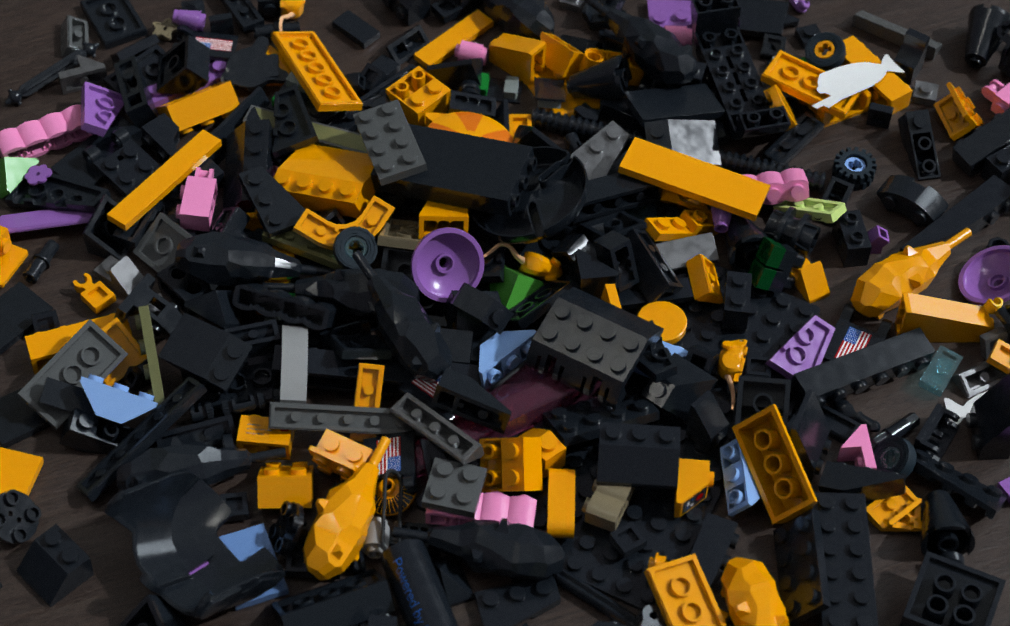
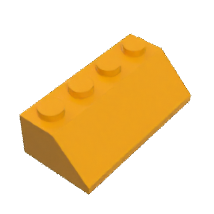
(775, 465)

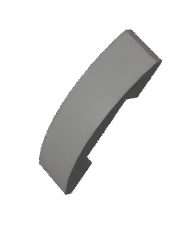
(294, 364)

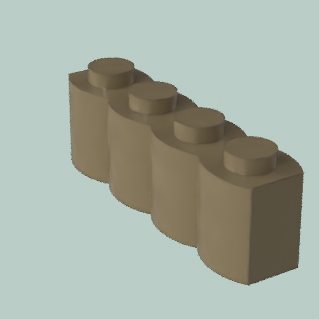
(607, 505)

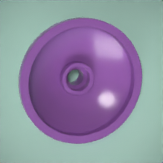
(462, 264)
(986, 275)

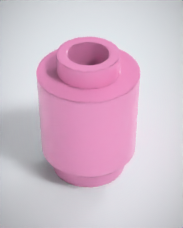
(682, 33)
(471, 50)

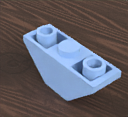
(503, 354)
(115, 402)
(738, 481)

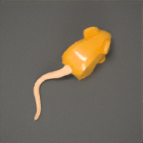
(290, 10)
(533, 263)
(731, 363)

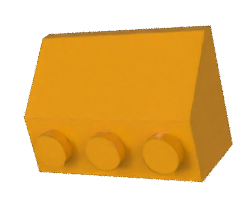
(201, 106)

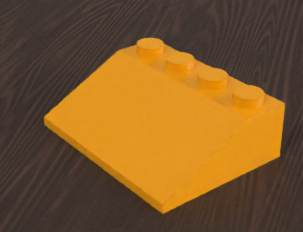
(328, 179)

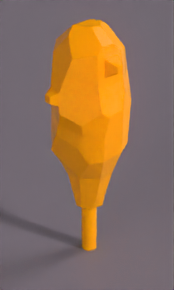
(905, 271)
(343, 520)
(751, 594)

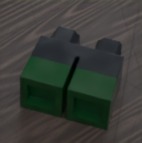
(774, 266)

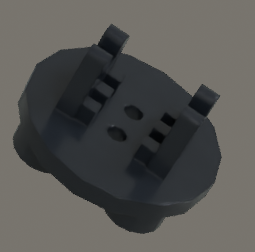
(20, 508)
(289, 529)

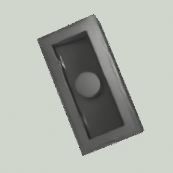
(73, 34)

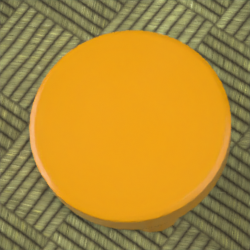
(775, 95)
(668, 317)

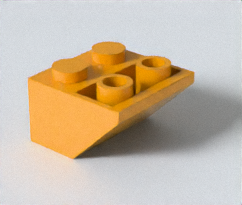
(418, 94)
(512, 464)
(284, 484)

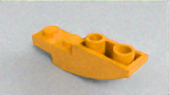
(686, 225)

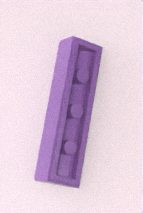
(43, 219)

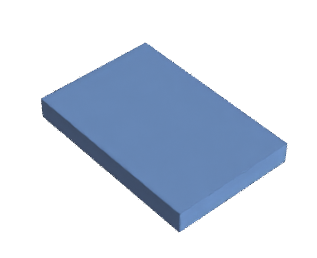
(245, 544)

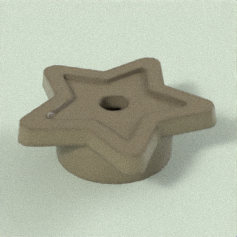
(165, 30)

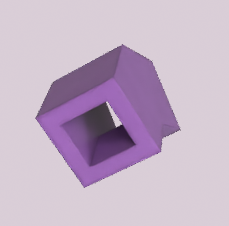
(878, 238)

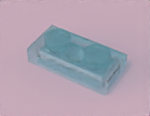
(940, 371)

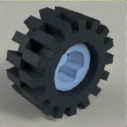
(865, 170)

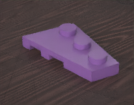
(99, 108)
(803, 349)

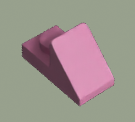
(858, 449)

